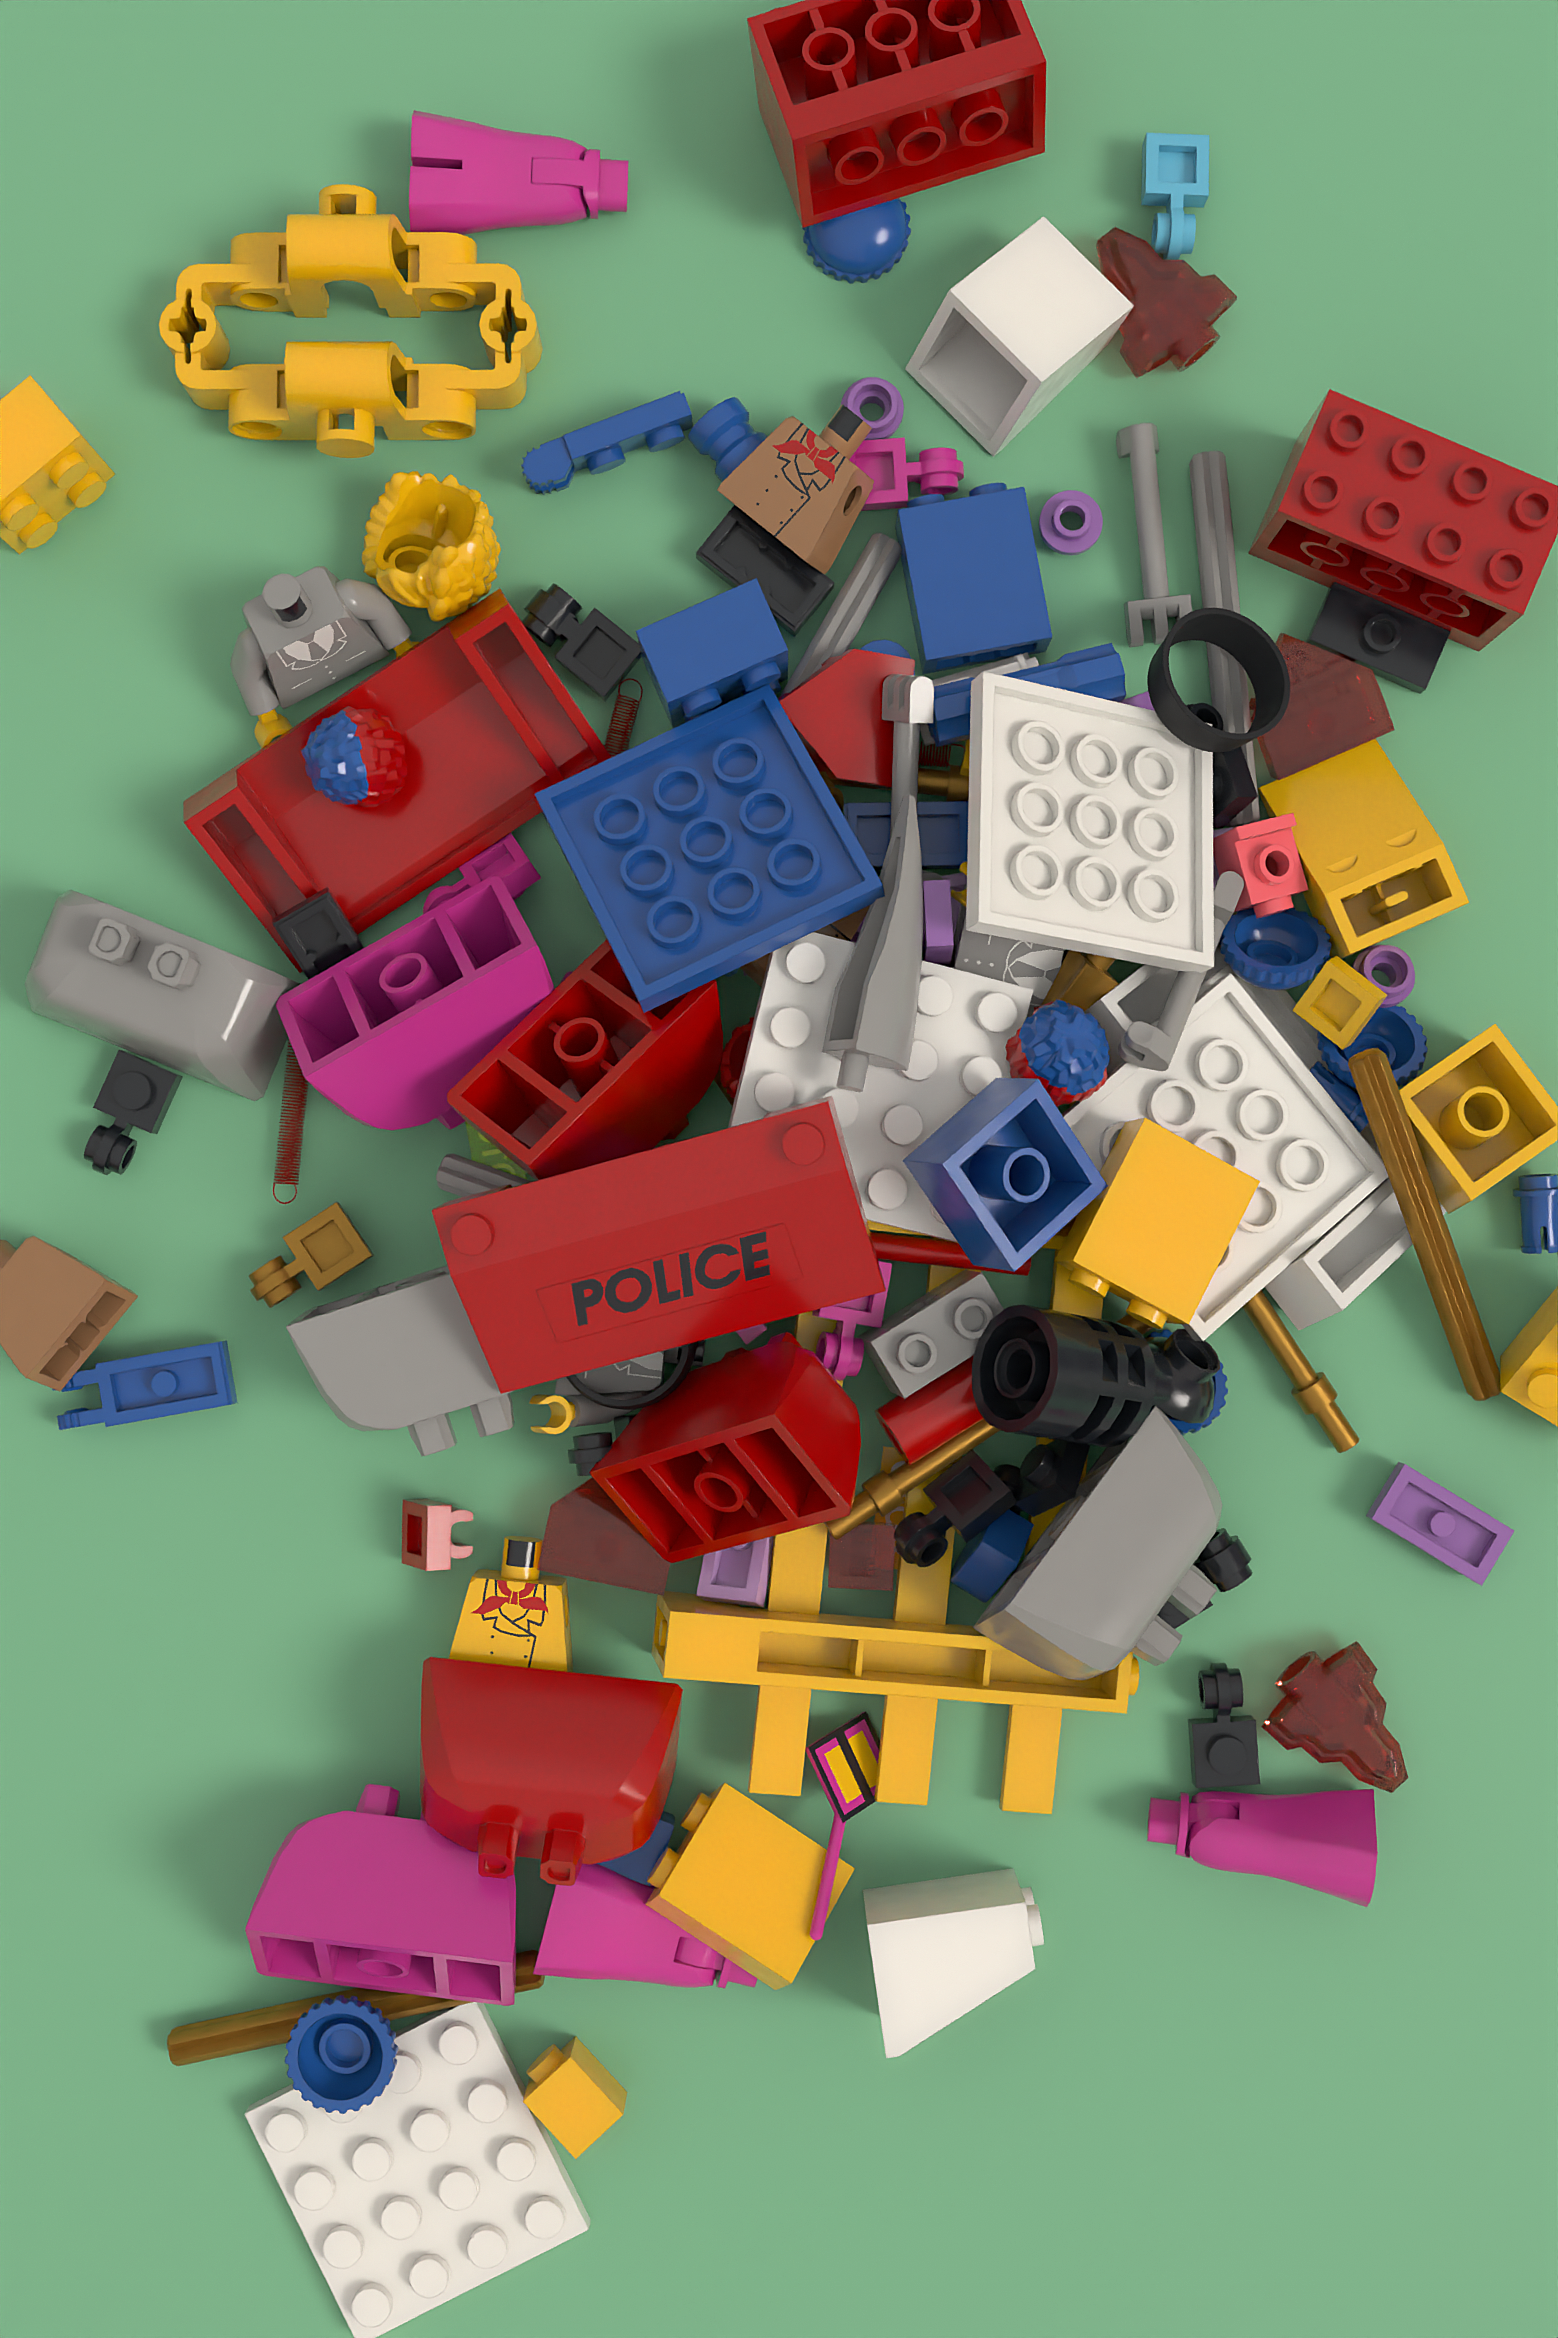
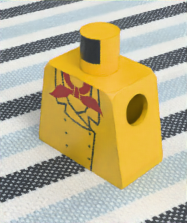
(516, 1613)

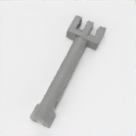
(1142, 445)
(908, 703)
(1155, 1046)

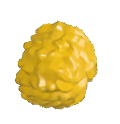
(431, 544)

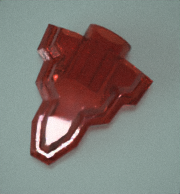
(1170, 303)
(1338, 1716)

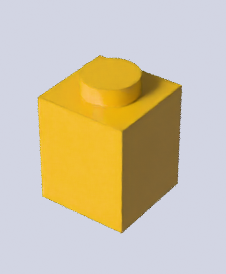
(573, 2095)

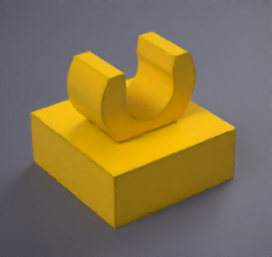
(1339, 1002)

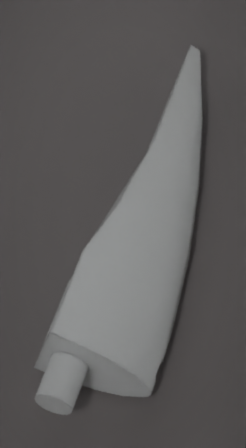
(879, 988)

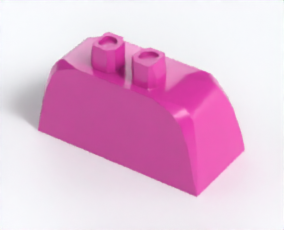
(417, 1009)
(385, 1908)

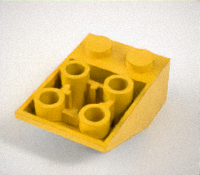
(1364, 849)

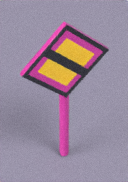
(848, 1773)

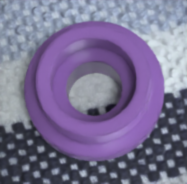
(881, 393)
(1064, 540)
(1394, 964)

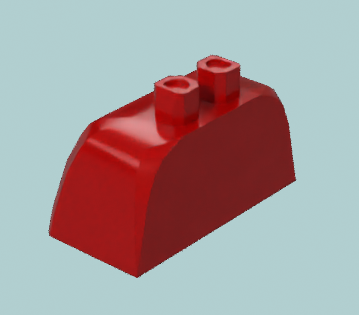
(593, 1072)
(737, 1453)
(544, 1763)

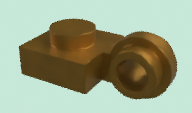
(323, 1248)

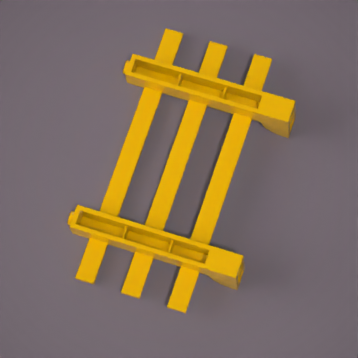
(904, 1657)

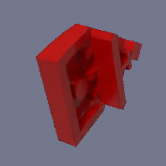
(841, 716)

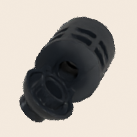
(1086, 1376)

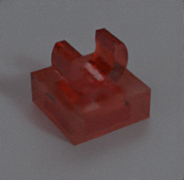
(863, 1558)

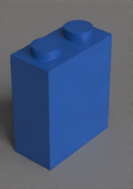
(972, 578)

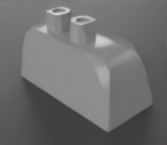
(159, 994)
(402, 1361)
(1114, 1561)

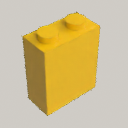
(1156, 1224)
(744, 1885)

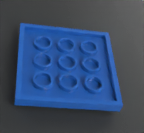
(708, 847)

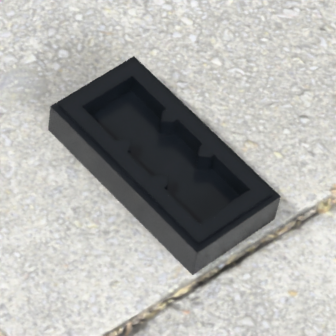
(745, 551)
(1378, 637)
(318, 933)

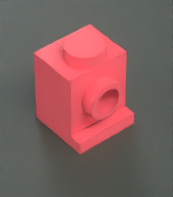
(1266, 861)

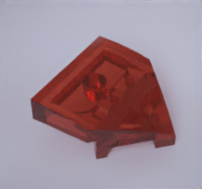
(1328, 710)
(598, 1543)

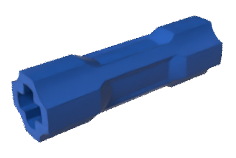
(1088, 672)

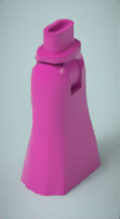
(495, 178)
(1301, 1838)
(609, 1933)

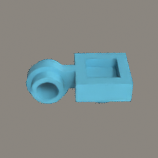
(1174, 177)

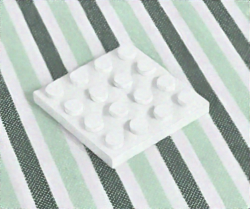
(1088, 827)
(953, 1057)
(1258, 1109)
(427, 2181)

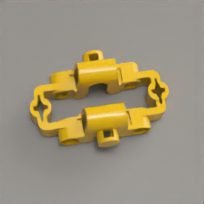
(350, 377)

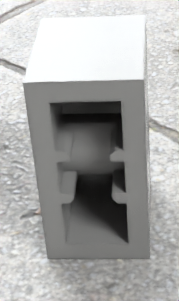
(932, 1333)

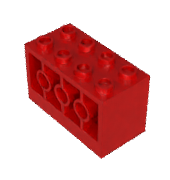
(895, 96)
(1410, 520)

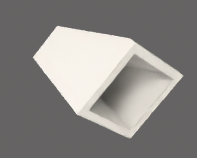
(1017, 334)
(946, 1949)

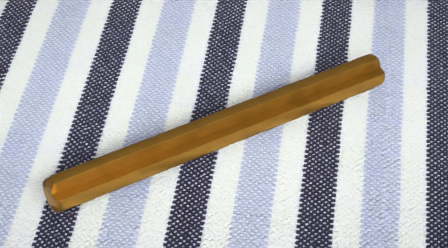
(1425, 1222)
(273, 2024)

